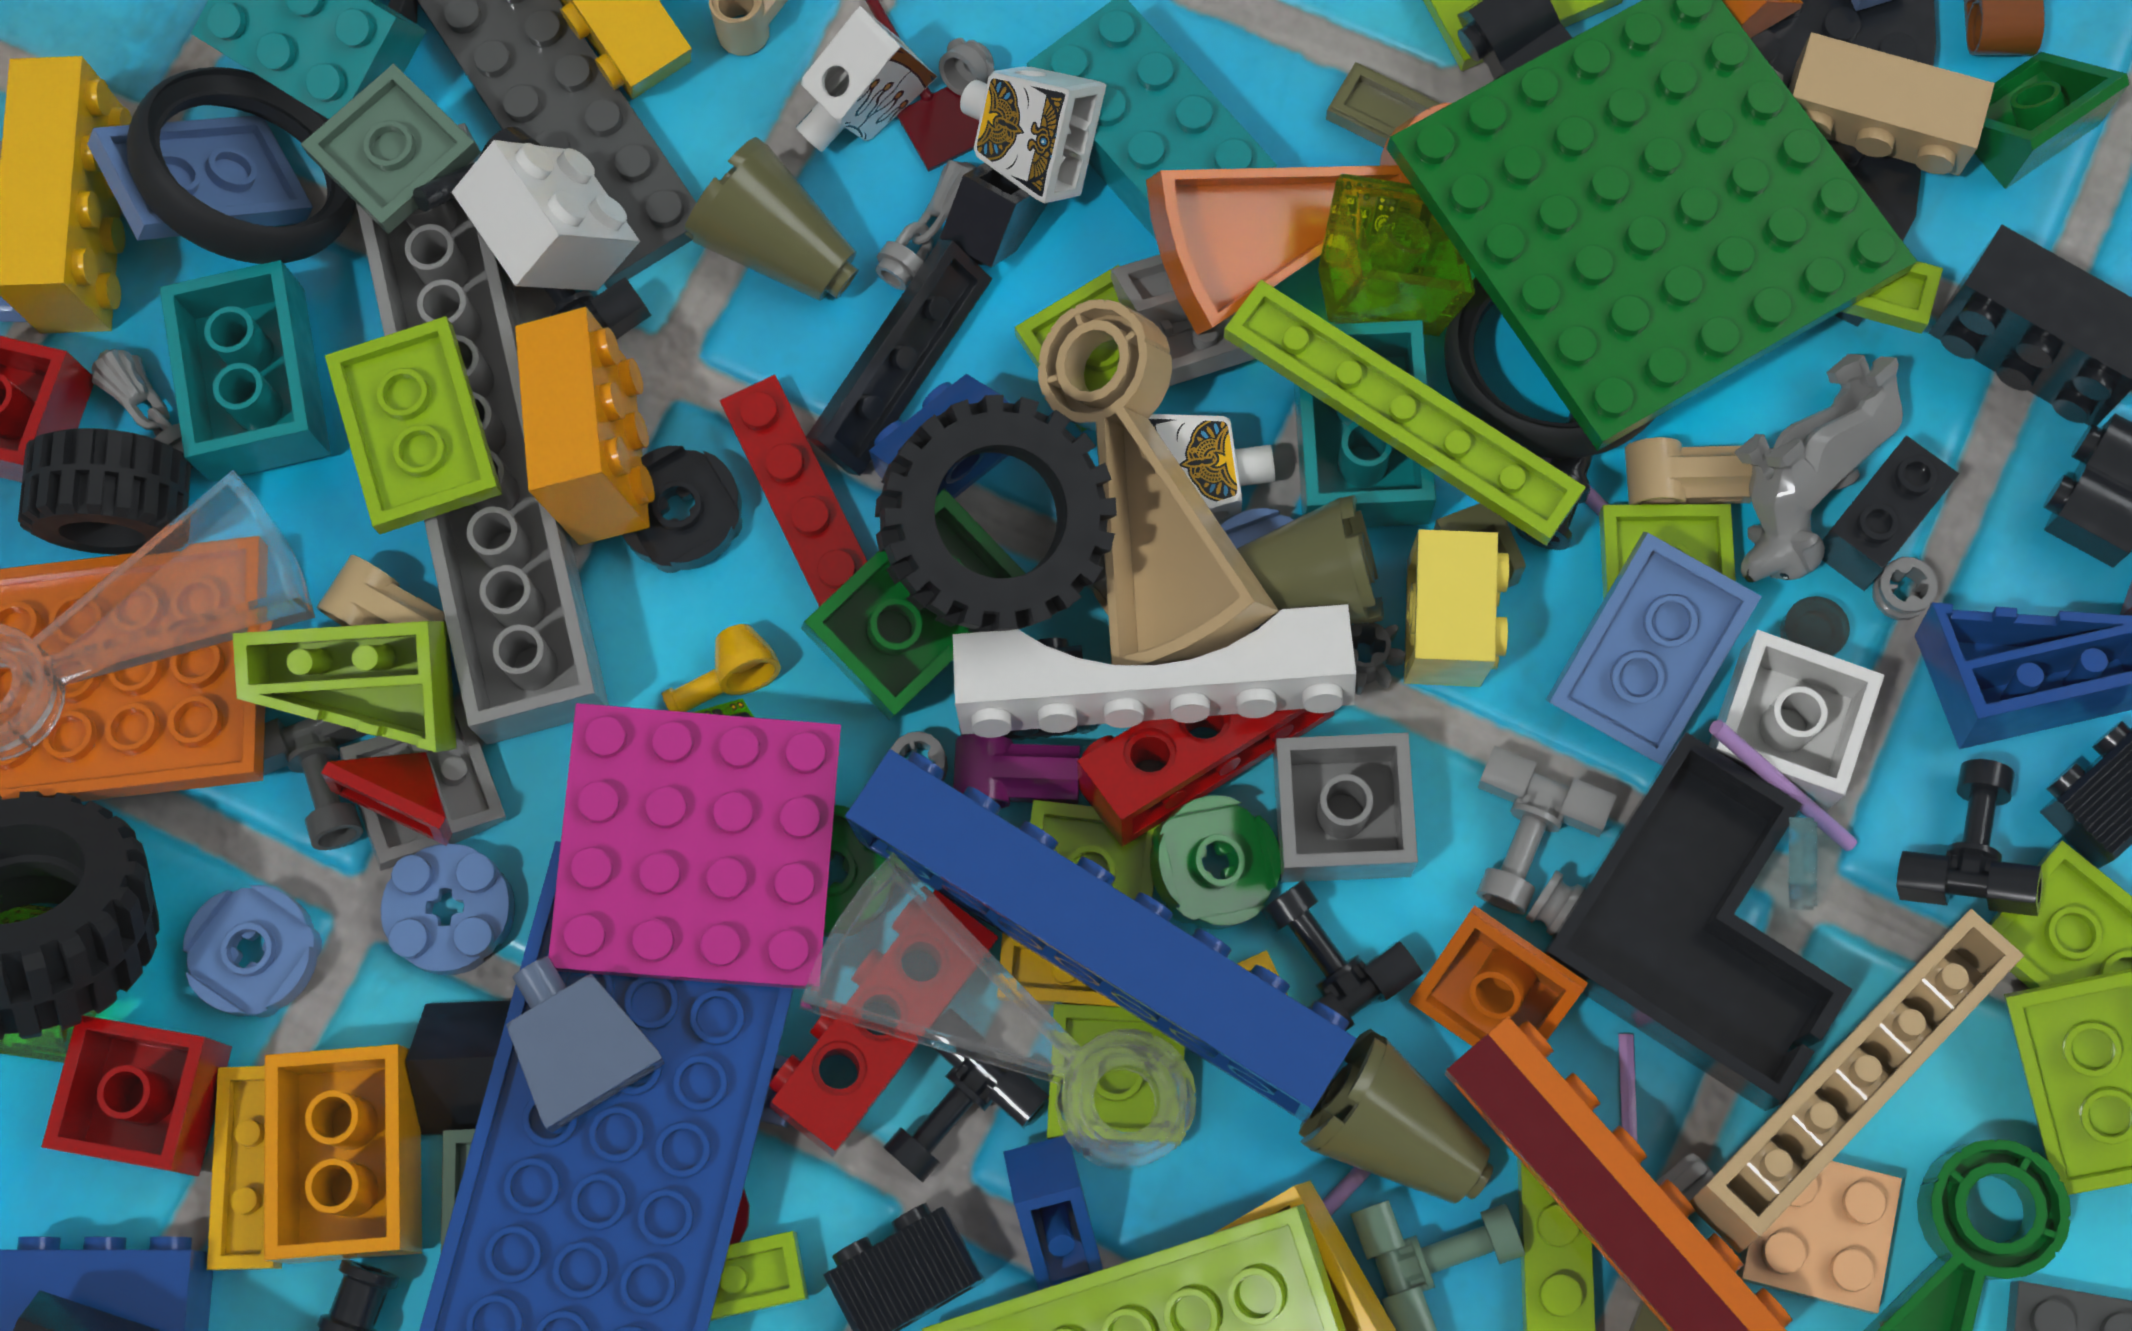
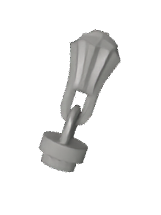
(896, 261)
(126, 380)

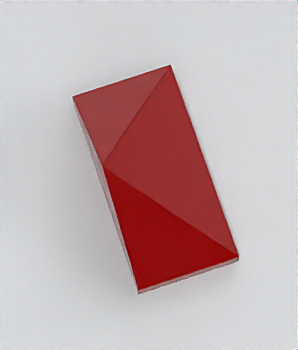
(394, 787)

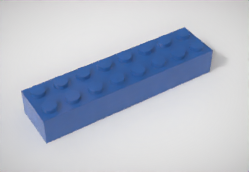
(1100, 934)

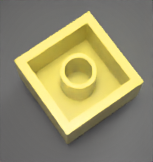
(1453, 608)

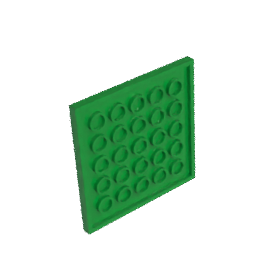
(1649, 210)

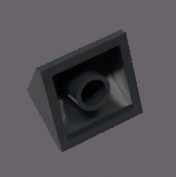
(453, 1062)

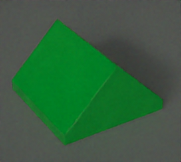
(2043, 111)

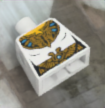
(1036, 128)
(1211, 462)

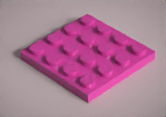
(695, 846)

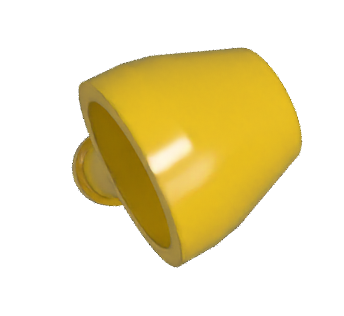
(741, 666)

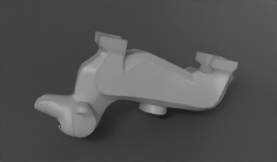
(1811, 461)

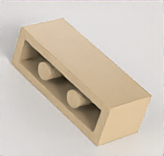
(1891, 104)

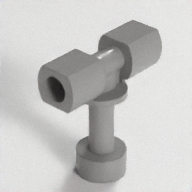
(1540, 807)

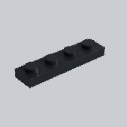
(899, 356)

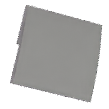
(1148, 291)
(463, 786)

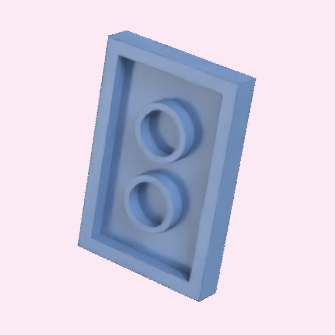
(220, 161)
(1653, 648)

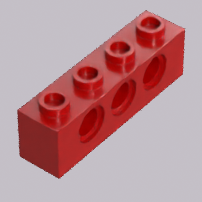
(1139, 800)
(832, 1114)

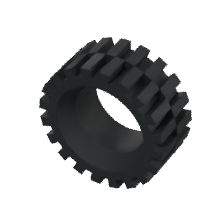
(927, 567)

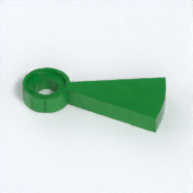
(1951, 1287)

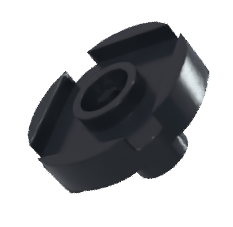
(712, 520)

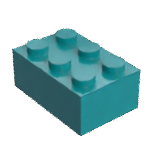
(311, 47)
(244, 371)
(1347, 460)

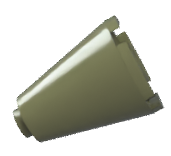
(772, 225)
(1319, 562)
(1396, 1125)

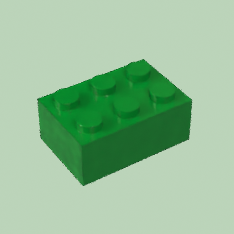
(881, 635)

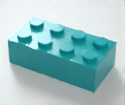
(1152, 106)

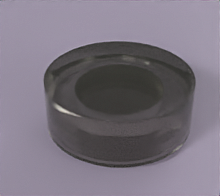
(1816, 625)

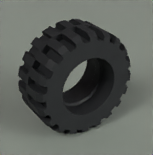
(104, 920)

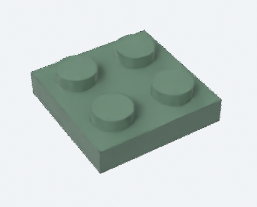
(388, 146)

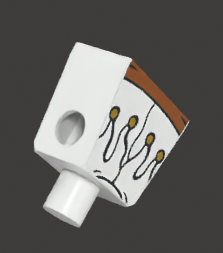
(861, 81)

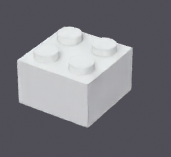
(545, 216)
(1800, 713)

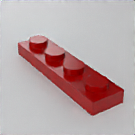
(795, 486)

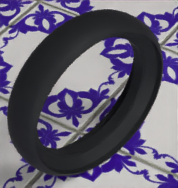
(197, 220)
(1538, 436)

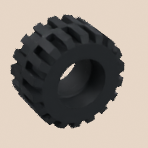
(101, 489)

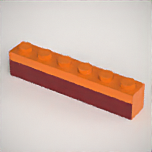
(1604, 1187)

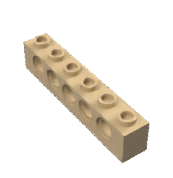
(1854, 1081)

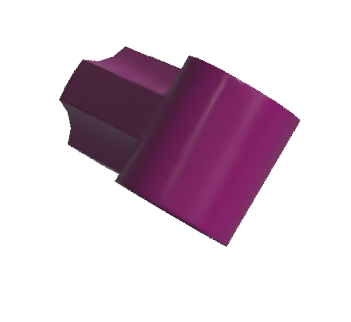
(1016, 771)

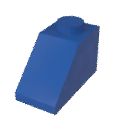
(1052, 1211)

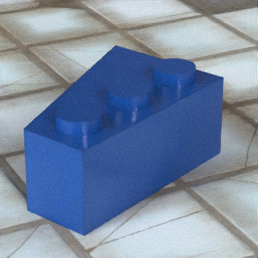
(2025, 672)

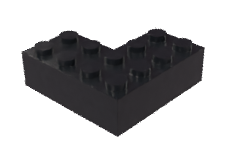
(1664, 938)

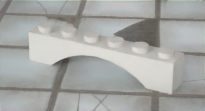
(1287, 664)

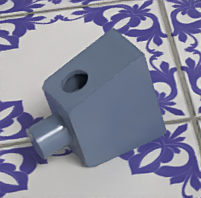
(575, 1044)

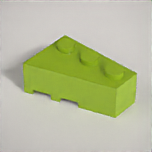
(362, 677)

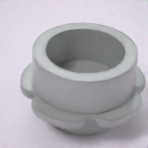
(965, 63)

